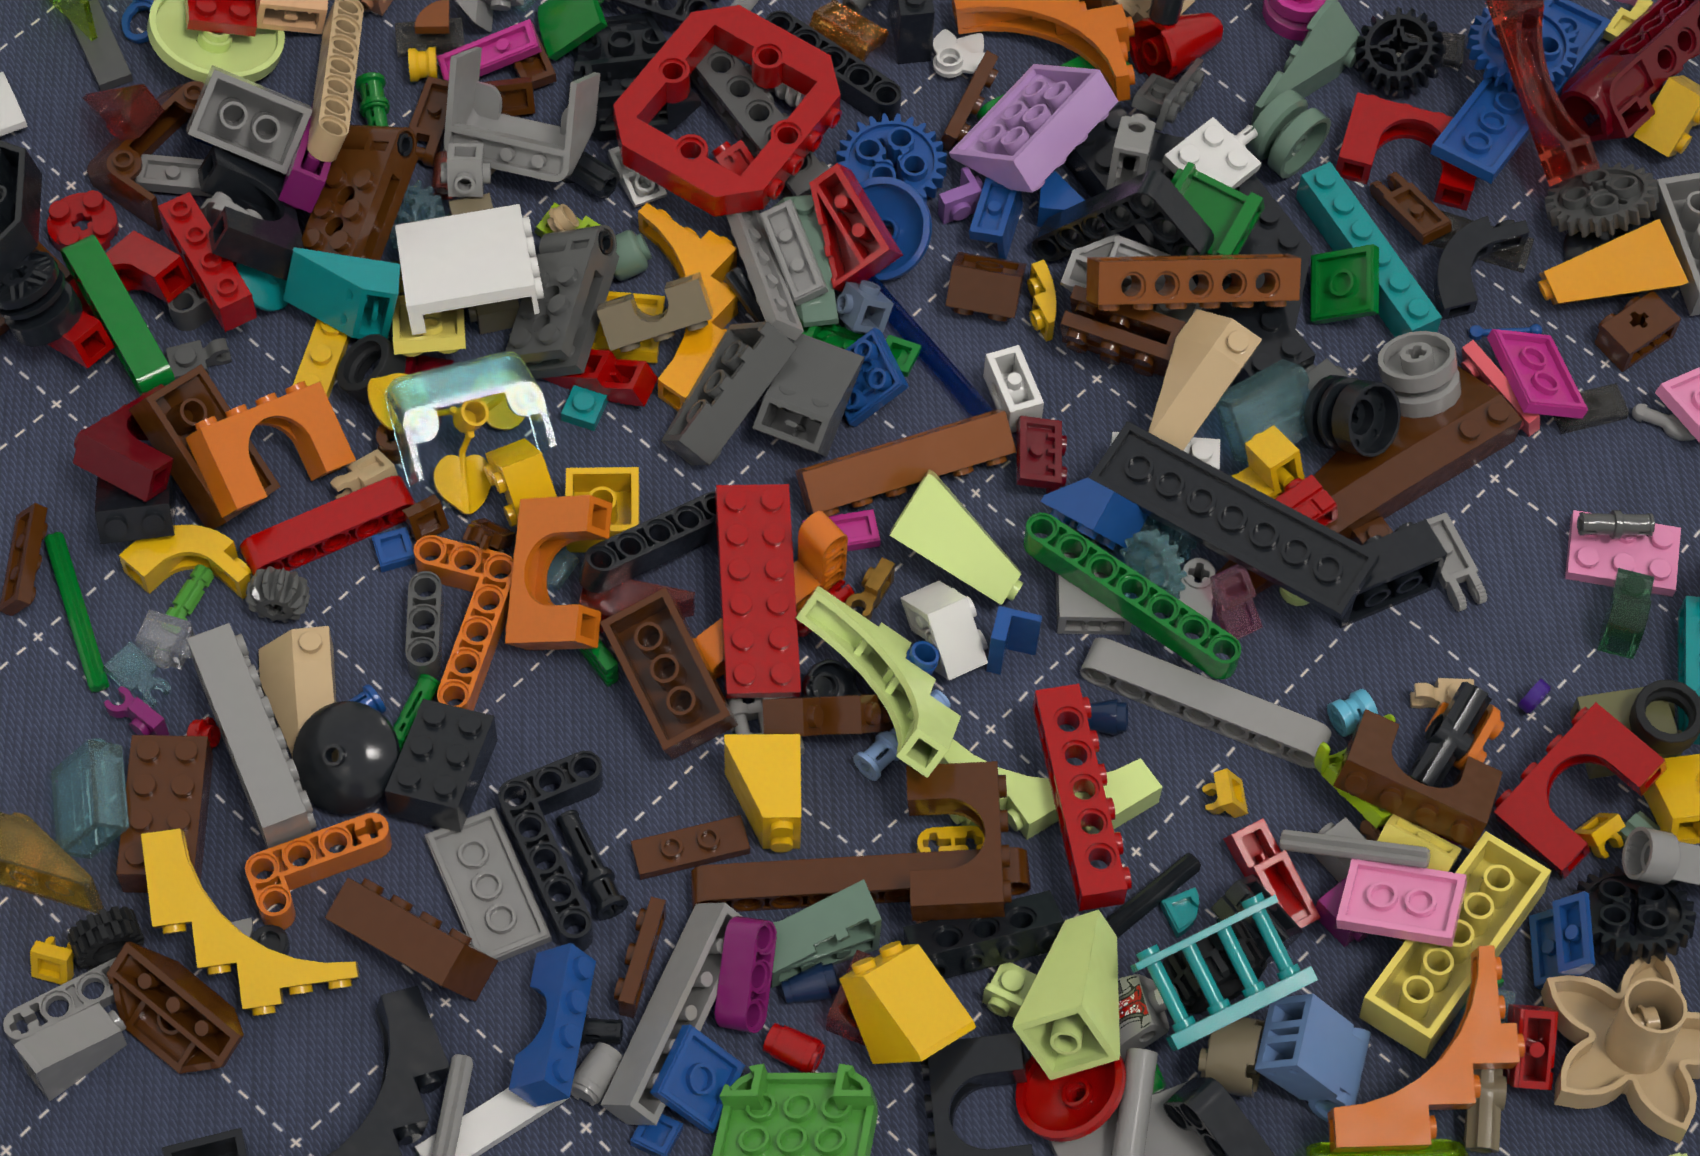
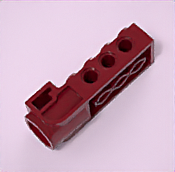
(1632, 68)

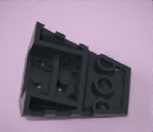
(619, 56)

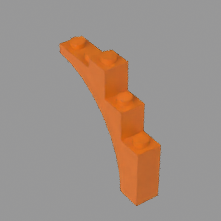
(1094, 34)
(1480, 1042)

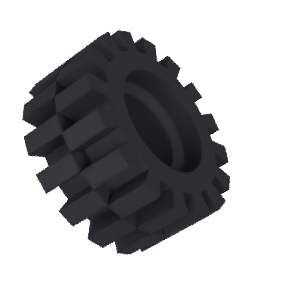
(104, 936)

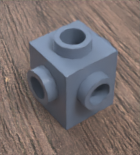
(863, 307)

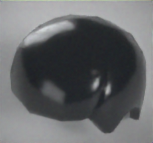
(829, 679)

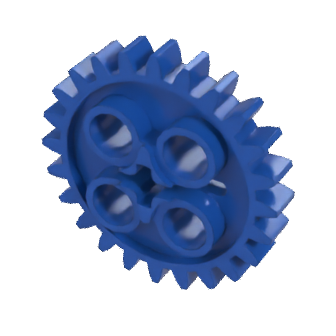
(1487, 51)
(919, 154)

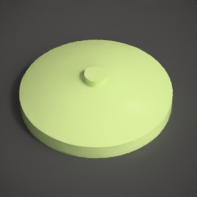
(196, 51)

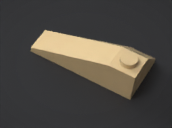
(1200, 371)
(298, 678)

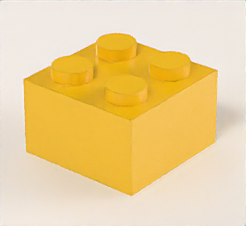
(613, 485)

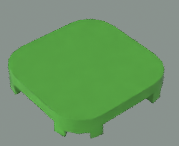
(797, 1114)

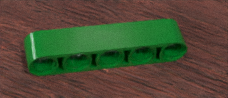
(117, 313)

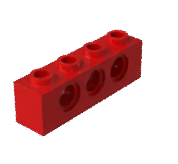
(213, 274)

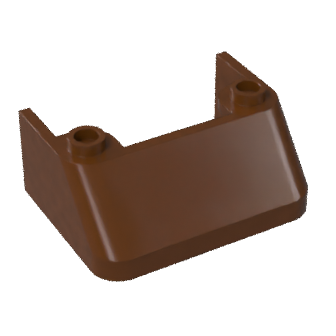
(121, 162)

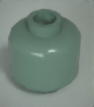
(632, 255)

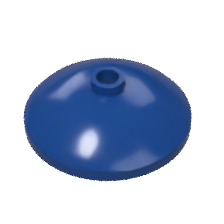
(908, 215)

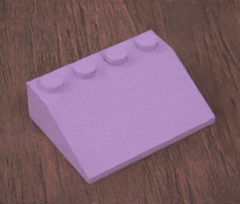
(1036, 125)

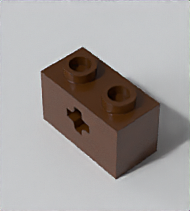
(1636, 330)

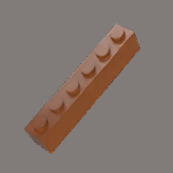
(905, 462)

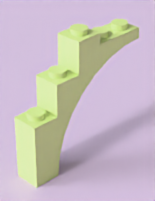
(879, 655)
(1032, 803)

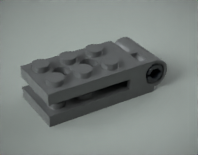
(575, 279)

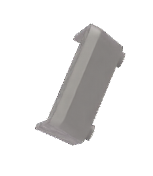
(516, 142)

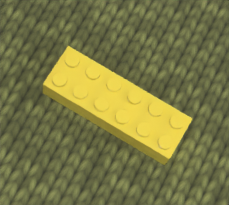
(1431, 982)

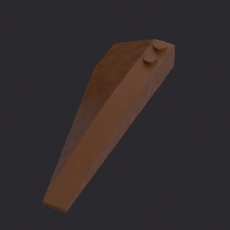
(1418, 460)

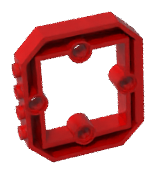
(774, 60)

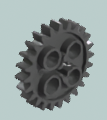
(1602, 200)

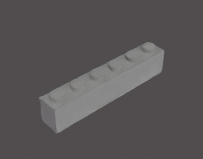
(680, 999)

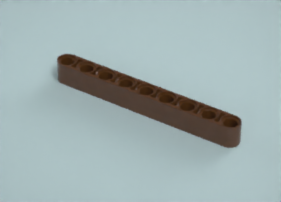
(808, 881)

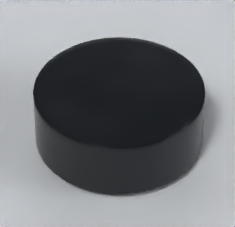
(272, 938)

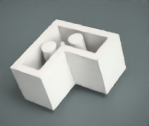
(948, 623)

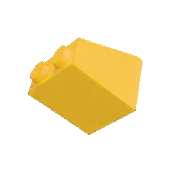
(768, 785)
(903, 1005)

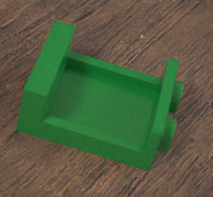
(1222, 208)

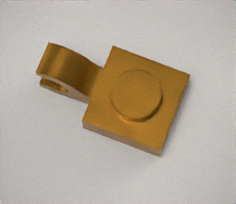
(876, 584)

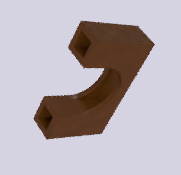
(1373, 776)
(977, 886)

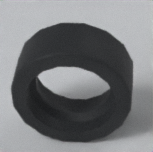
(360, 358)
(1672, 692)

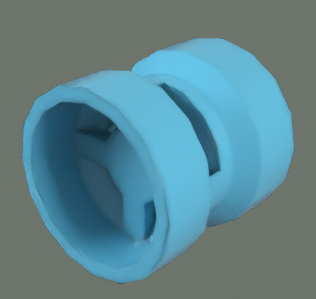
(1347, 713)

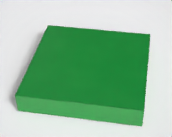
(1345, 284)

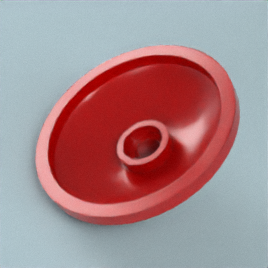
(1054, 1106)

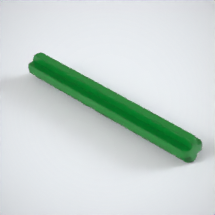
(76, 612)

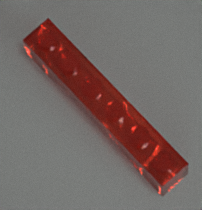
(1560, 142)

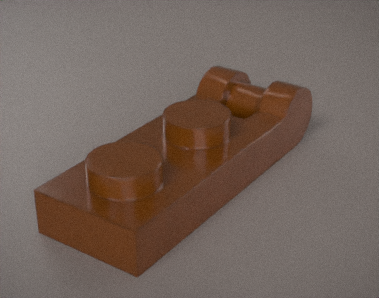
(430, 119)

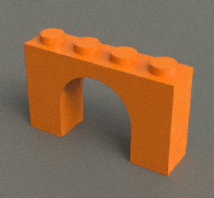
(223, 445)
(542, 531)

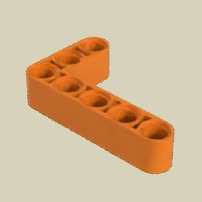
(819, 563)
(477, 620)

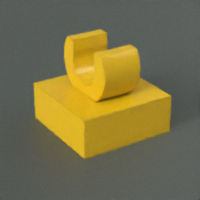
(1229, 792)
(1599, 830)
(52, 961)

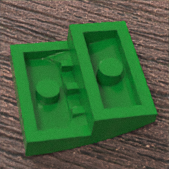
(568, 24)

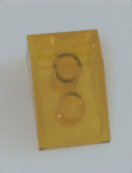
(41, 867)

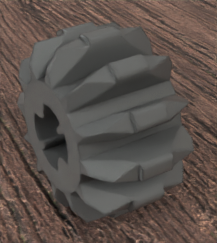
(277, 594)

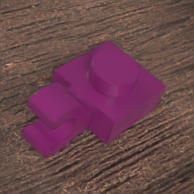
(143, 718)

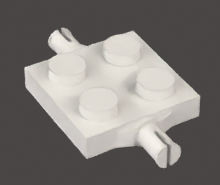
(1216, 153)

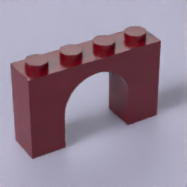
(119, 457)

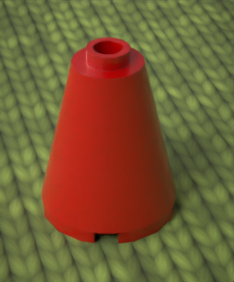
(1173, 48)

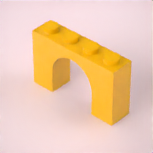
(1676, 798)

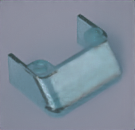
(416, 396)

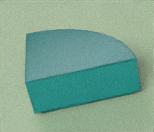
(1181, 910)

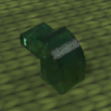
(1626, 614)

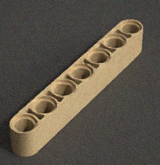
(335, 80)

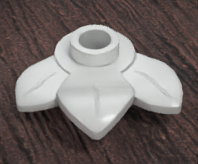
(957, 55)

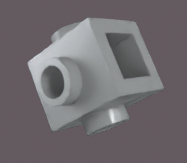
(465, 170)

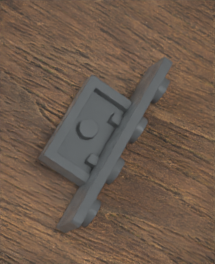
(1165, 98)

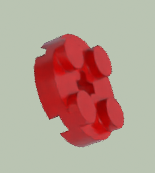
(77, 208)

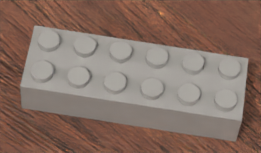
(252, 735)

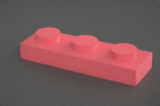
(1481, 366)

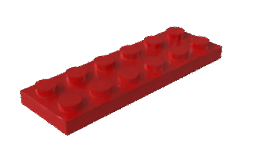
(757, 591)

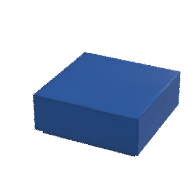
(393, 549)
(659, 1138)

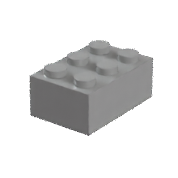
(249, 119)

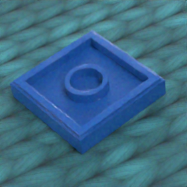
(695, 1077)

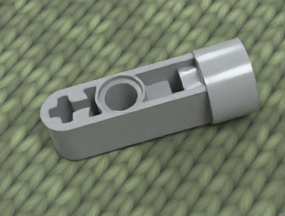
(1659, 857)

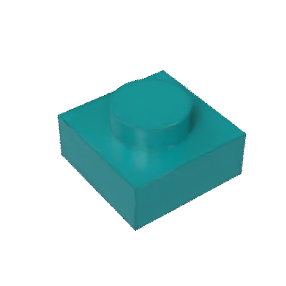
(584, 408)

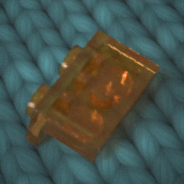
(848, 29)

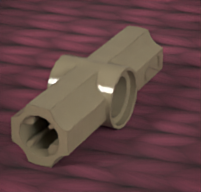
(1484, 1117)

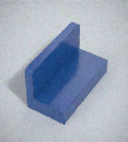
(996, 216)
(1015, 632)

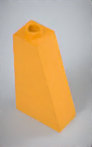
(1622, 266)

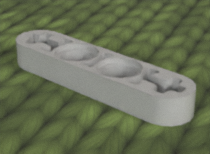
(70, 992)

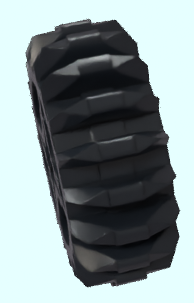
(1371, 52)

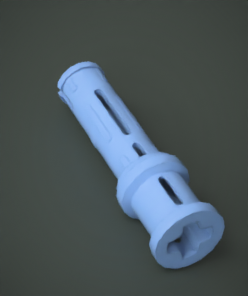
(886, 745)

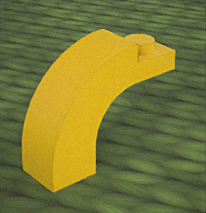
(156, 559)

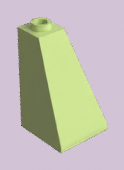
(950, 537)
(1074, 1000)

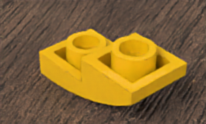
(1044, 299)

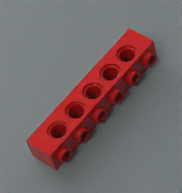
(1092, 886)

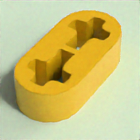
(950, 838)

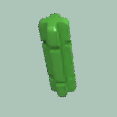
(191, 592)

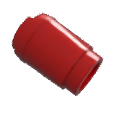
(794, 1048)

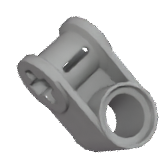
(1198, 595)

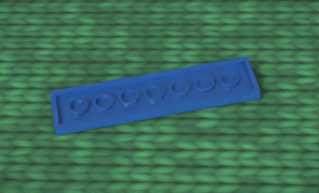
(1492, 119)

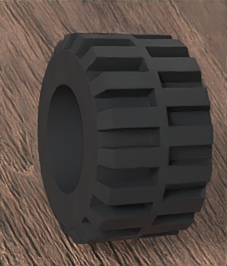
(1219, 966)

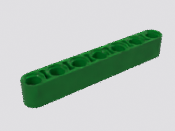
(1137, 611)

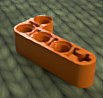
(320, 864)

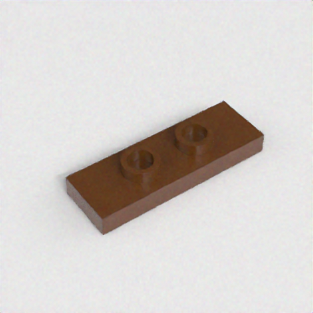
(690, 847)

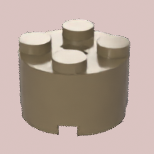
(1233, 1056)

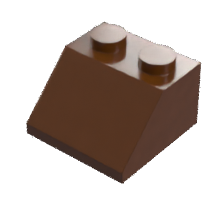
(985, 286)

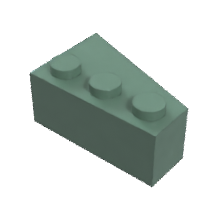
(827, 932)

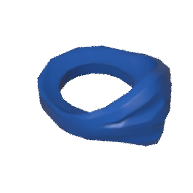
(130, 11)

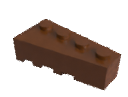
(411, 938)

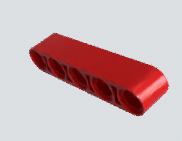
(329, 527)

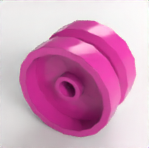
(1290, 17)

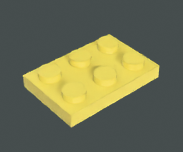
(443, 332)

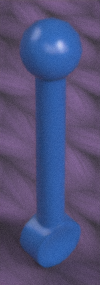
(1476, 331)

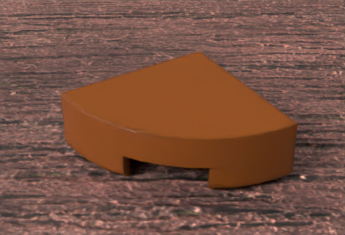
(434, 18)

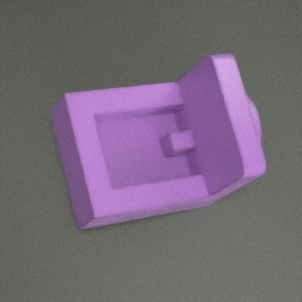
(960, 201)

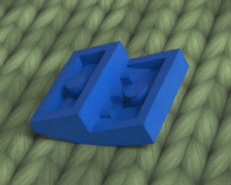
(1562, 939)

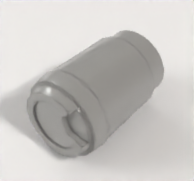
(596, 1073)

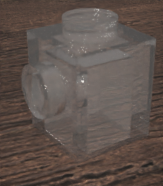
(165, 639)

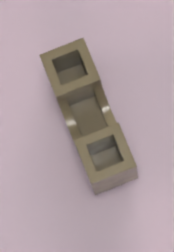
(627, 325)

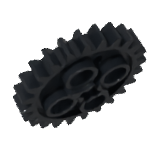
(1661, 916)

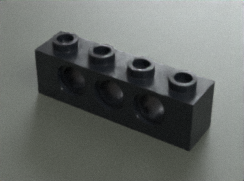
(981, 943)

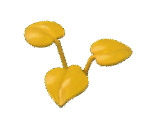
(462, 478)

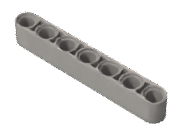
(1204, 702)

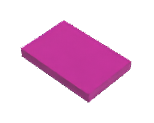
(1537, 373)

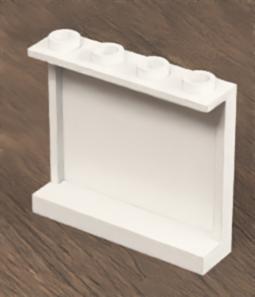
(467, 262)

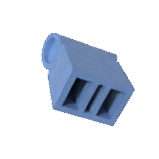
(1313, 1052)

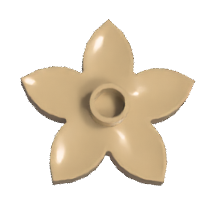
(1622, 1055)

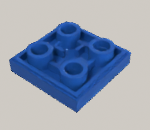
(878, 378)

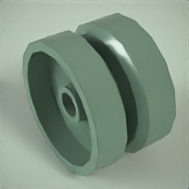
(1288, 133)

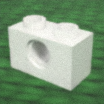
(1012, 385)

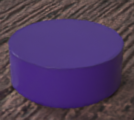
(1534, 696)

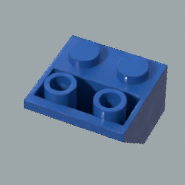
(1096, 512)

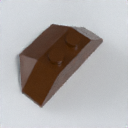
(173, 1010)

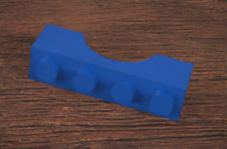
(548, 1064)

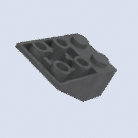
(809, 395)

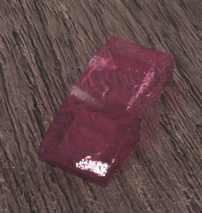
(1233, 601)

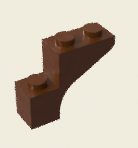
(825, 715)

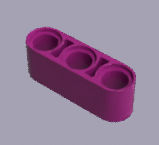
(745, 974)

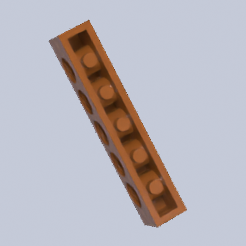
(1106, 275)

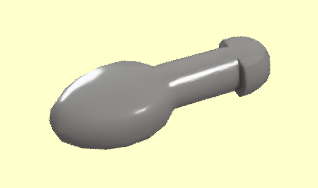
(1670, 423)

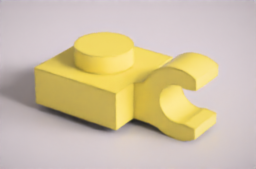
(1625, 18)

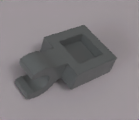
(192, 354)

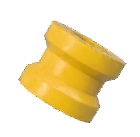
(422, 63)

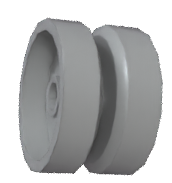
(1421, 372)

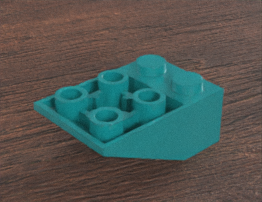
(344, 291)

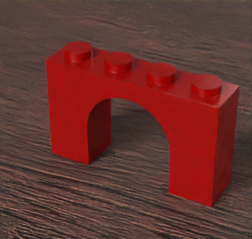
(1380, 121)
(140, 266)
(1592, 739)

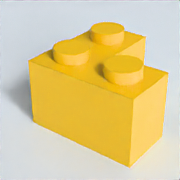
(1675, 115)
(1272, 462)
(519, 474)

